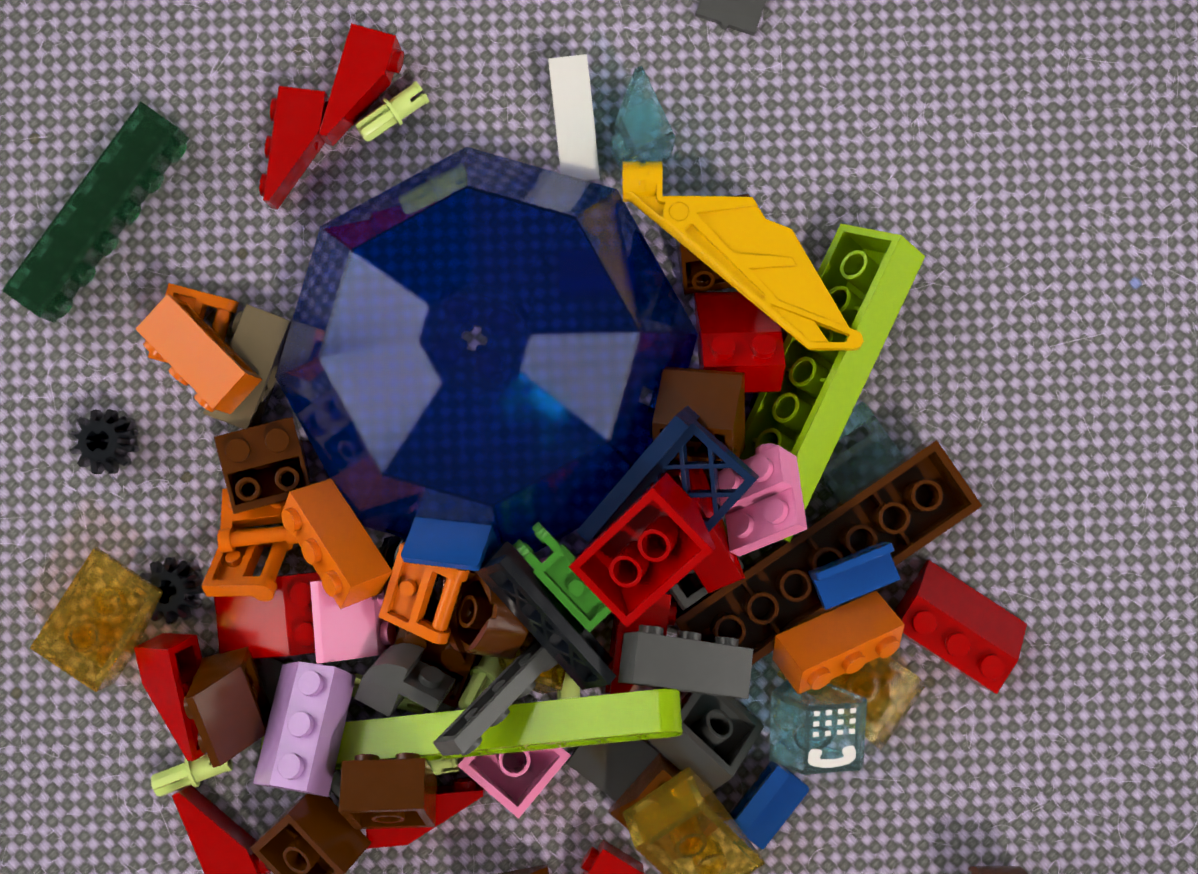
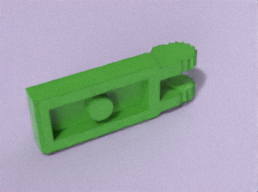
(562, 580)

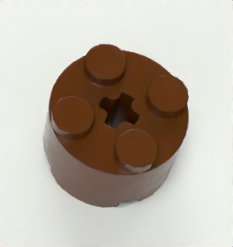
(484, 623)

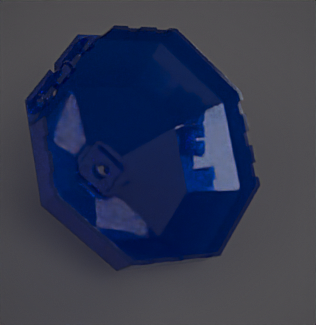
(520, 424)

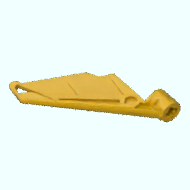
(747, 252)

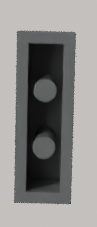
(685, 663)

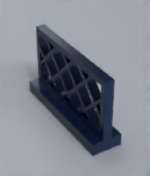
(659, 457)

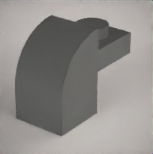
(400, 675)

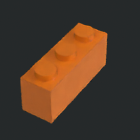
(197, 355)
(335, 543)
(837, 642)

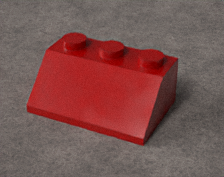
(645, 550)
(961, 627)

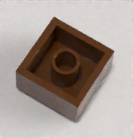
(388, 792)
(311, 840)

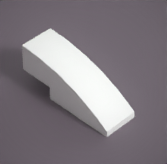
(574, 117)

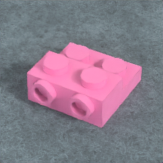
(770, 507)

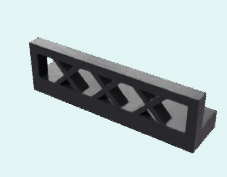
(546, 617)

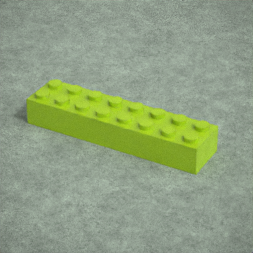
(869, 281)

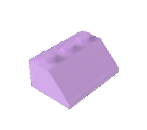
(305, 728)

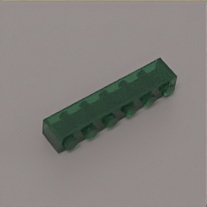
(97, 214)

